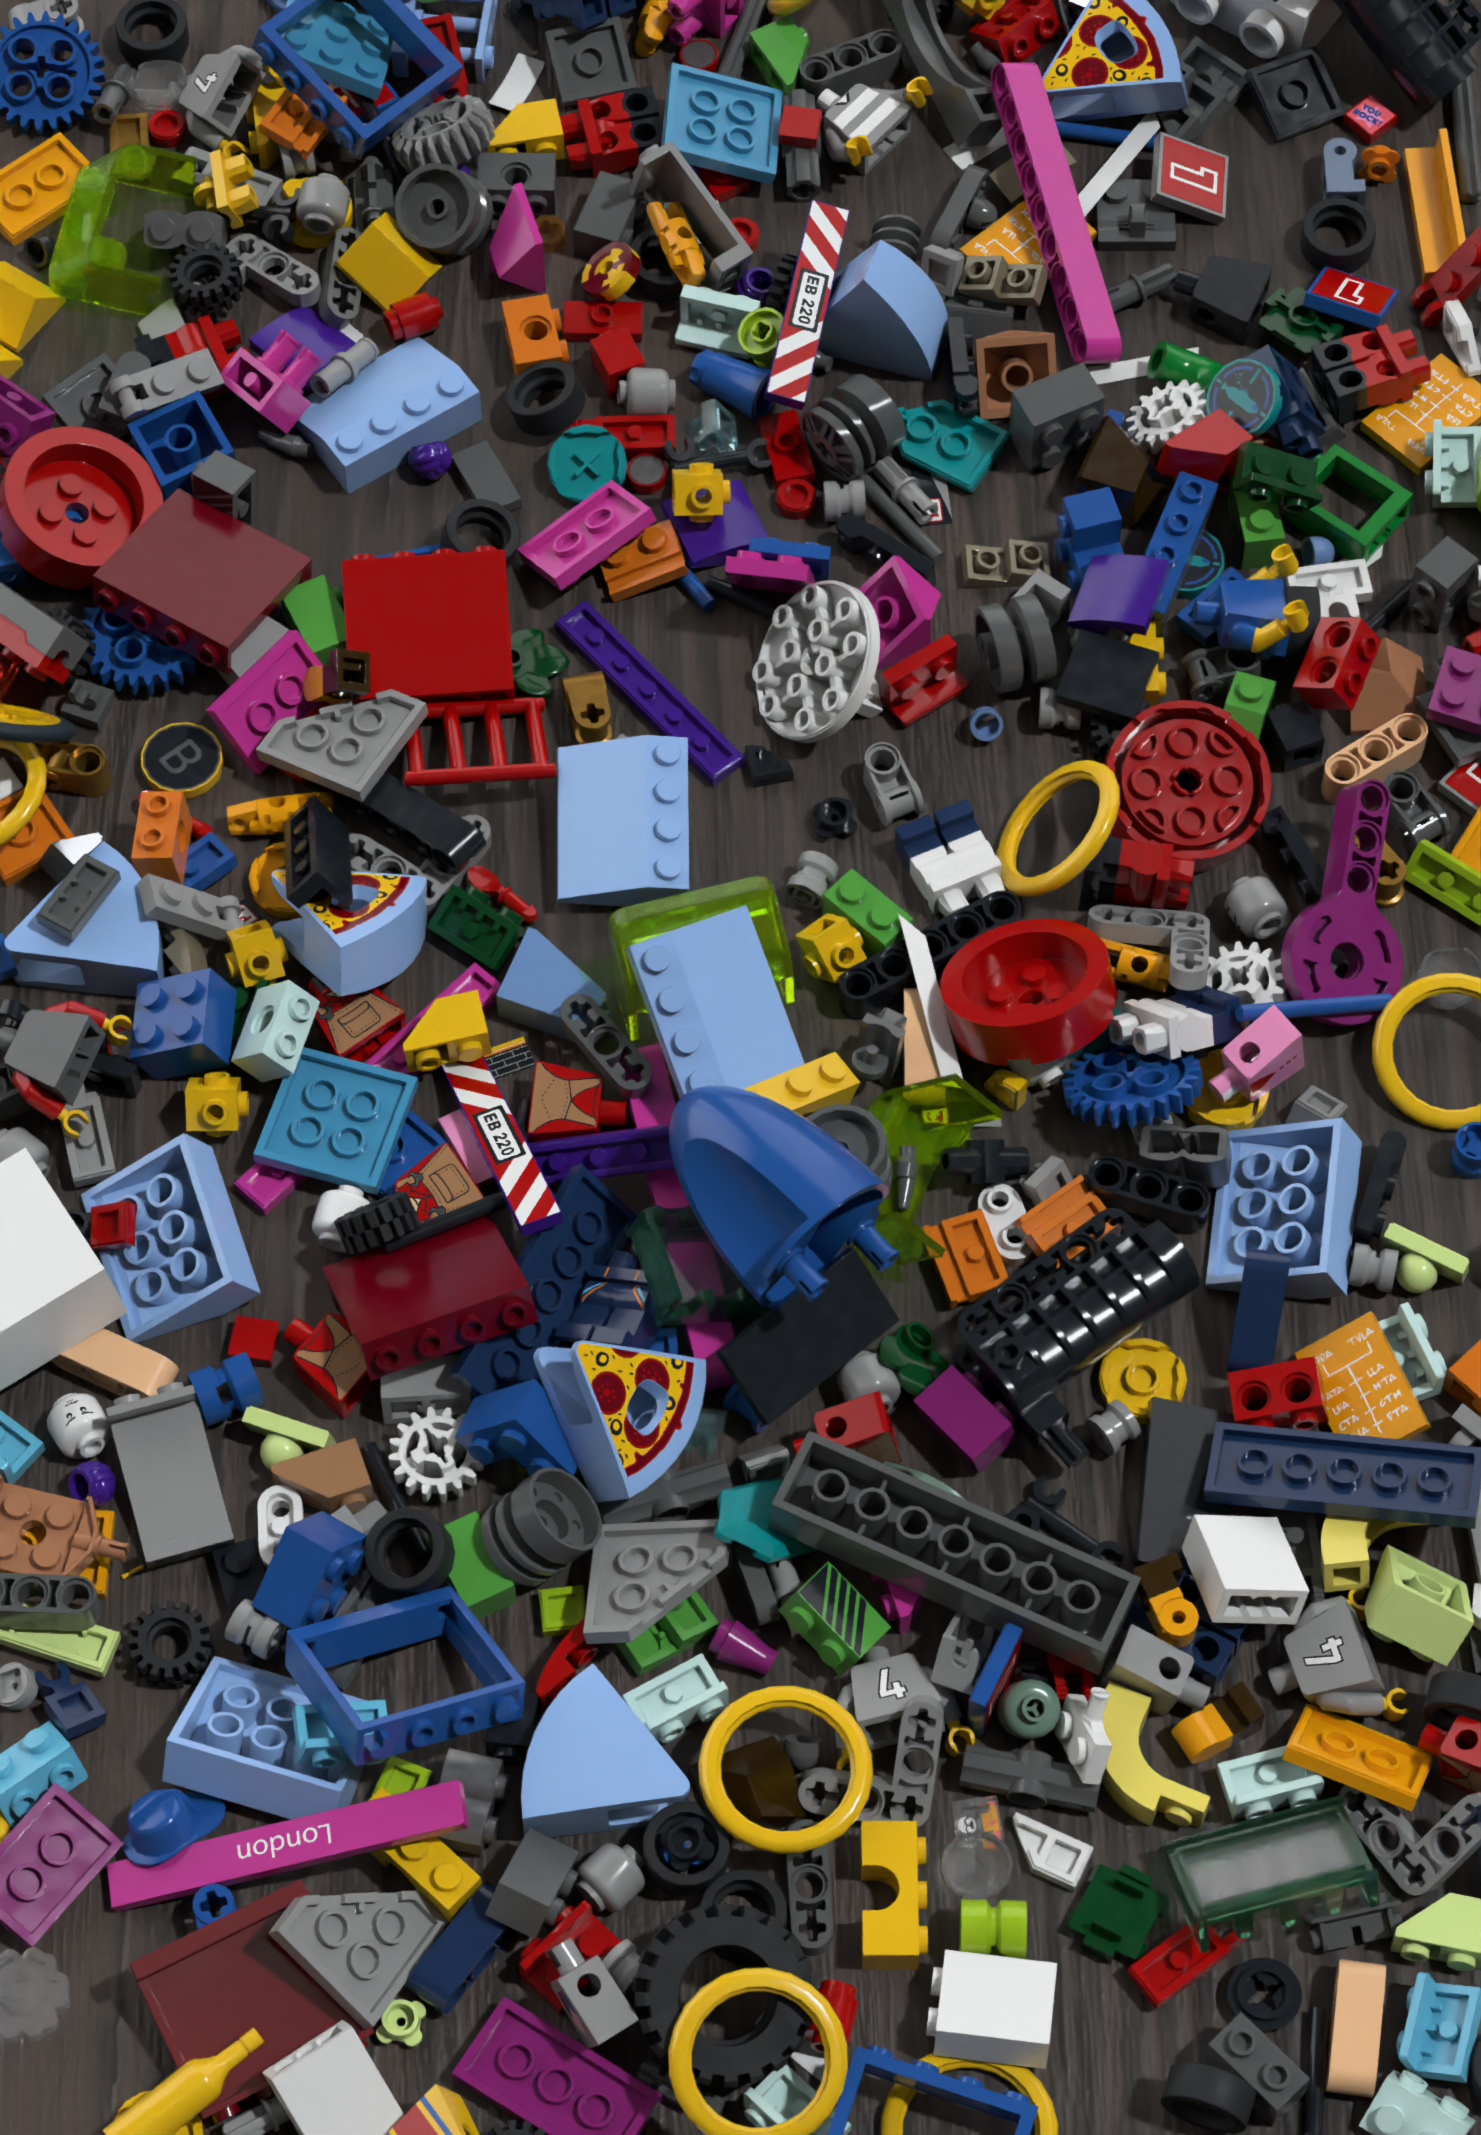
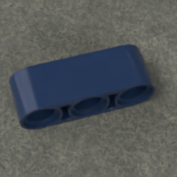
(1258, 1309)
(459, 1953)

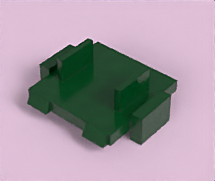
(1297, 325)
(1117, 1913)

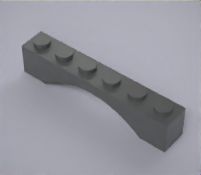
(959, 95)

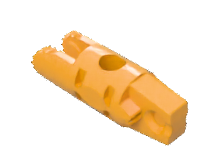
(652, 26)
(678, 242)
(268, 814)
(1157, 964)

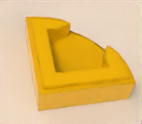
(1008, 1088)

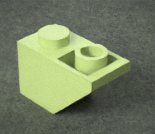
(1444, 1933)

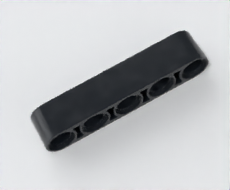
(416, 822)
(942, 940)

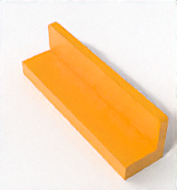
(1434, 203)

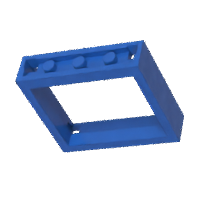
(325, 105)
(392, 1627)
(927, 2079)

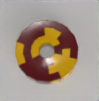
(611, 271)

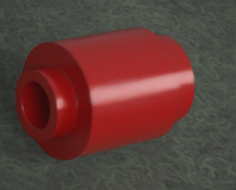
(412, 317)
(843, 2001)

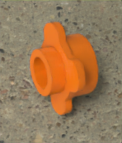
(1379, 156)

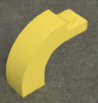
(1345, 1550)
(1129, 1776)

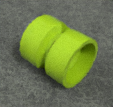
(759, 335)
(993, 1929)

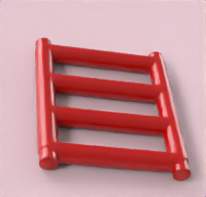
(499, 768)

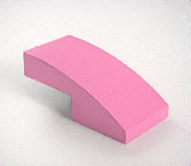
(465, 1147)

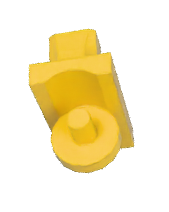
(222, 189)

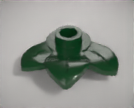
(535, 662)
(912, 1356)

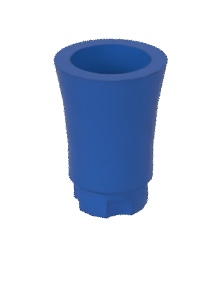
(732, 382)

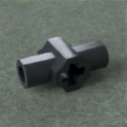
(984, 1161)

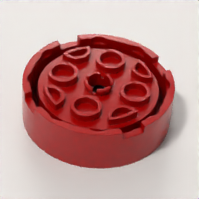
(69, 472)
(1230, 774)
(1034, 962)

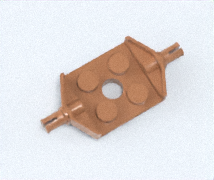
(70, 1529)

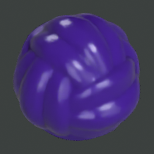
(755, 284)
(430, 460)
(92, 1480)

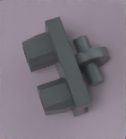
(879, 1047)

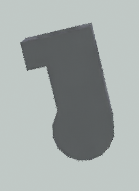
(108, 410)

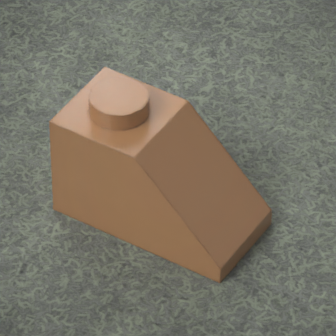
(328, 1477)

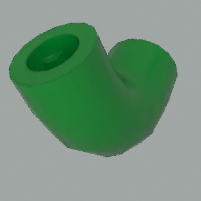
(1178, 364)

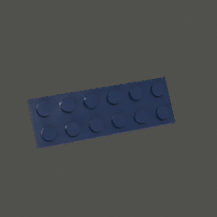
(557, 1270)
(1344, 1475)

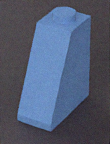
(540, 983)

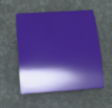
(309, 330)
(710, 542)
(1119, 593)

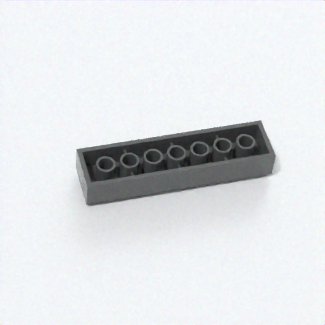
(953, 1552)

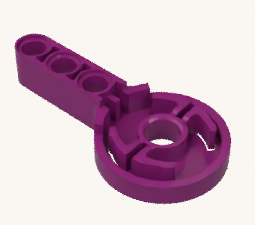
(1349, 913)

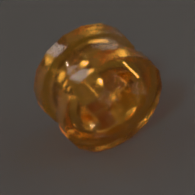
(556, 227)

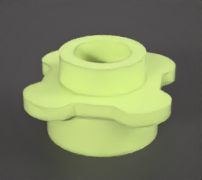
(410, 2032)

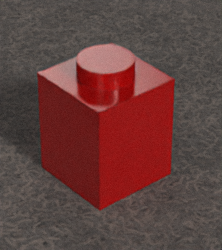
(613, 356)

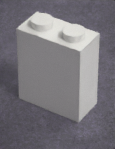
(1245, 1569)
(993, 2009)
(334, 2087)

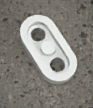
(1001, 1220)
(272, 1527)

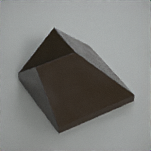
(1125, 467)
(759, 1785)

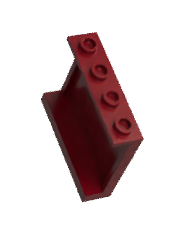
(198, 578)
(431, 1296)
(233, 1979)

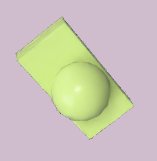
(1423, 1260)
(284, 1436)

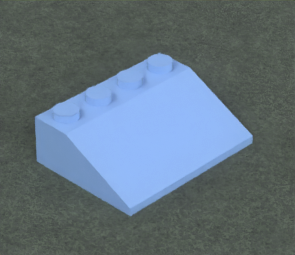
(392, 405)
(622, 821)
(715, 1003)
(1290, 1196)
(187, 1241)
(243, 1749)

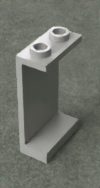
(707, 219)
(169, 1474)

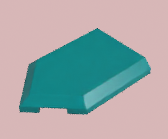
(951, 446)
(746, 1517)

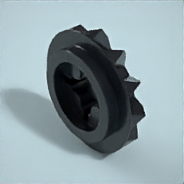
(1269, 1975)

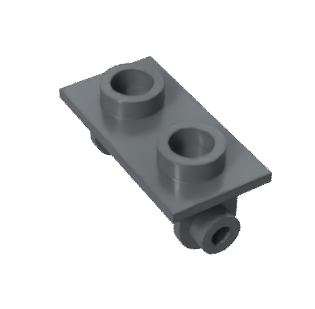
(372, 192)
(1336, 1931)

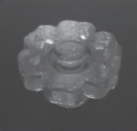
(31, 1994)

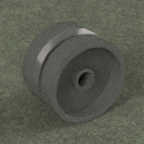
(443, 210)
(1015, 643)
(859, 1133)

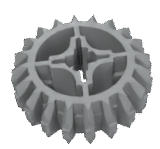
(444, 133)

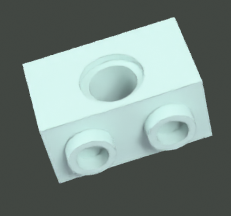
(275, 1031)

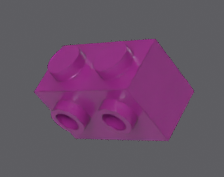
(20, 416)
(966, 1418)

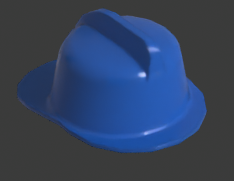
(168, 1822)

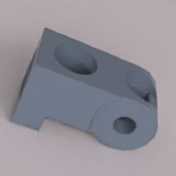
(1338, 171)

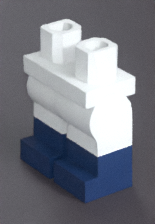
(949, 858)
(1177, 1022)

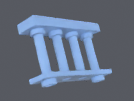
(481, 56)

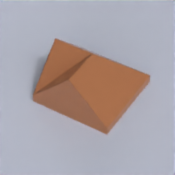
(1010, 362)
(1389, 688)

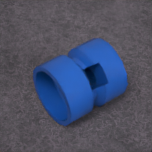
(241, 1385)

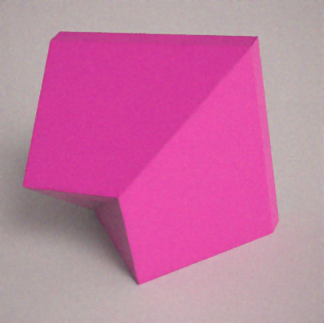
(517, 245)
(903, 609)

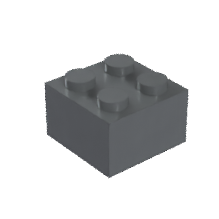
(1055, 417)

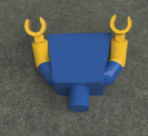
(1255, 611)

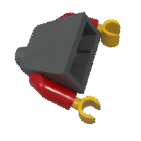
(55, 1053)

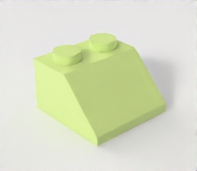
(1418, 1607)

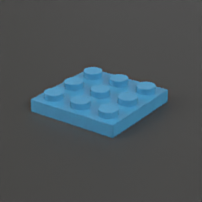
(343, 47)
(723, 122)
(336, 1120)

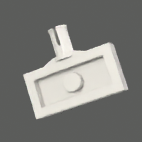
(1083, 1734)

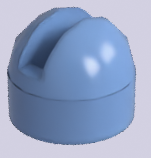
(1317, 551)
(989, 729)

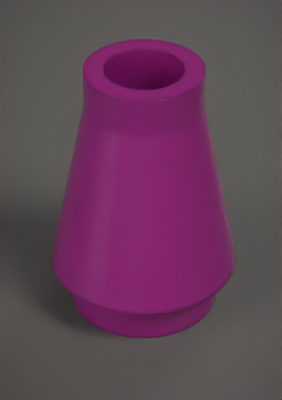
(742, 1648)

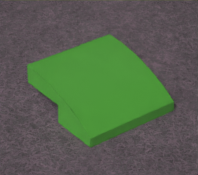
(670, 1635)

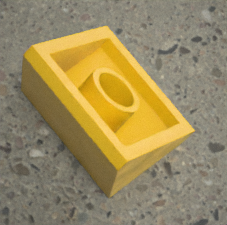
(387, 263)
(23, 306)

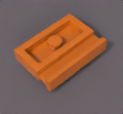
(293, 125)
(645, 562)
(1059, 1217)
(971, 1258)

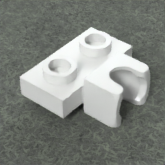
(1339, 586)

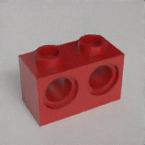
(1337, 663)
(1277, 1386)

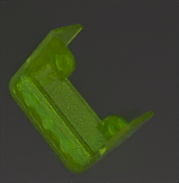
(93, 266)
(666, 914)
(929, 1118)

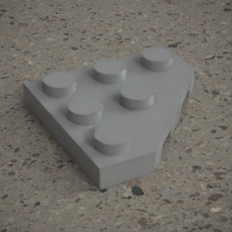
(345, 743)
(647, 1572)
(359, 1944)

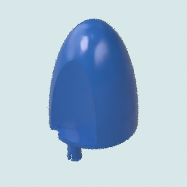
(773, 1191)

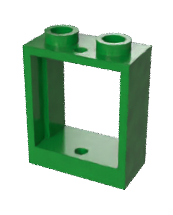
(1378, 529)

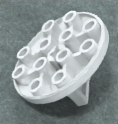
(819, 662)

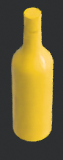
(183, 2092)

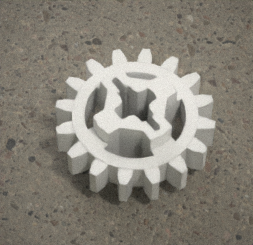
(1166, 414)
(1244, 975)
(425, 1469)

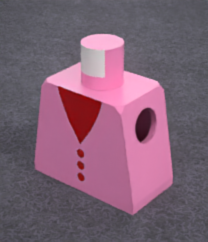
(1259, 1057)

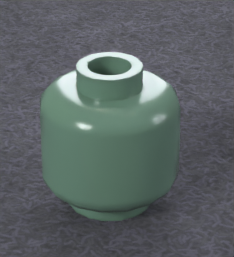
(1013, 1709)

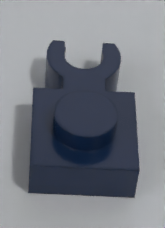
(69, 1706)

